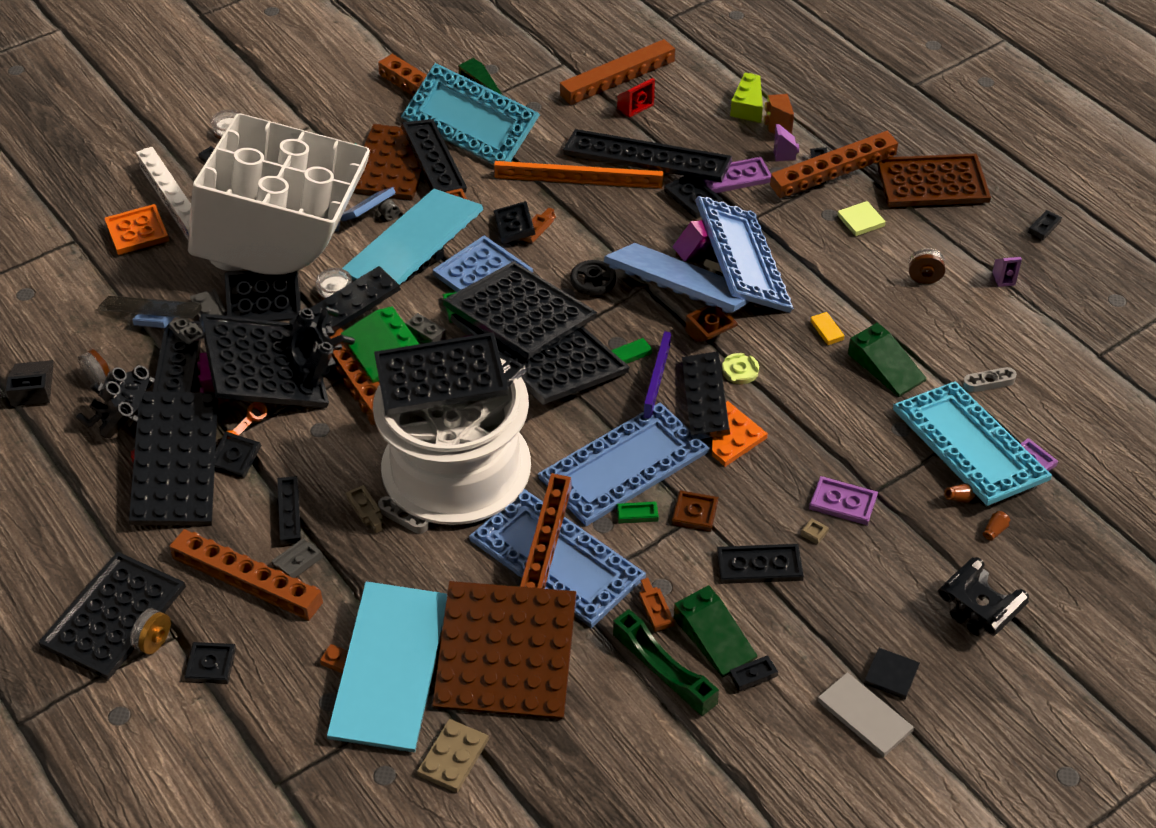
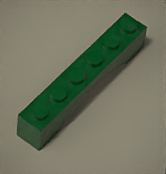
(691, 687)

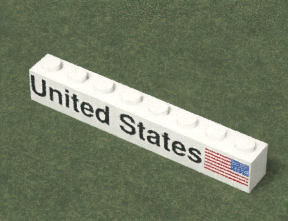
(166, 188)

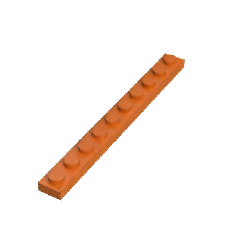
(578, 174)

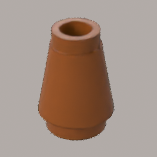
(960, 493)
(997, 524)

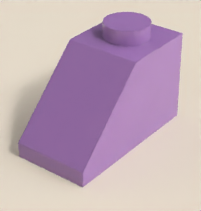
(784, 145)
(1006, 271)

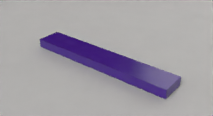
(657, 375)

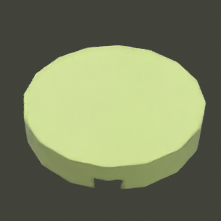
(740, 368)

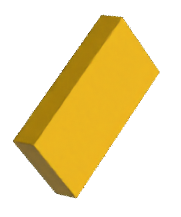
(827, 328)

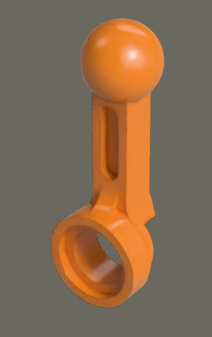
(250, 418)

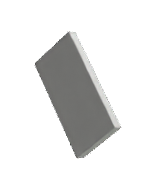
(865, 714)

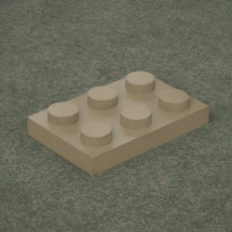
(453, 755)

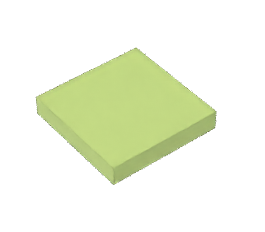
(861, 218)

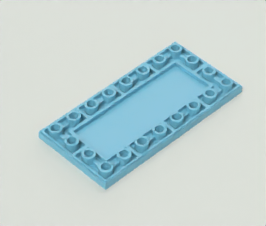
(471, 115)
(415, 236)
(972, 443)
(388, 667)

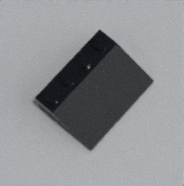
(263, 295)

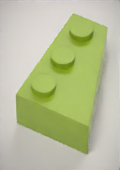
(748, 99)

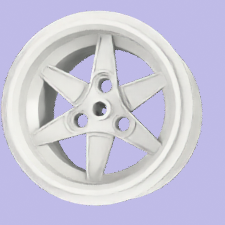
(471, 469)

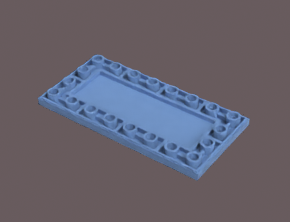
(743, 254)
(675, 274)
(626, 463)
(578, 562)

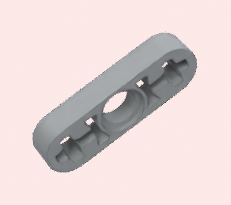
(1002, 378)
(408, 522)

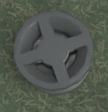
(389, 209)

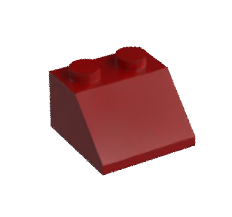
(637, 98)

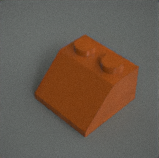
(780, 112)

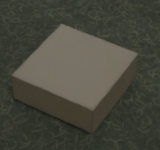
(814, 531)

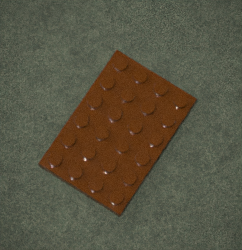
(389, 164)
(933, 180)

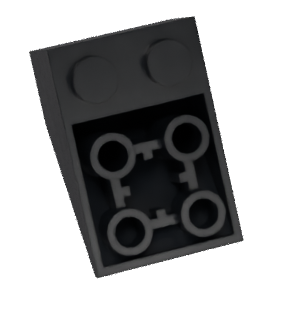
(30, 383)

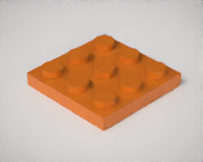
(136, 229)

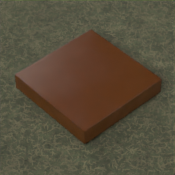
(695, 511)

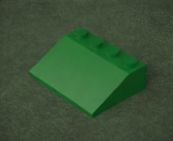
(378, 332)

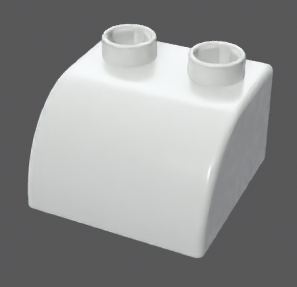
(271, 196)

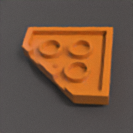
(742, 438)

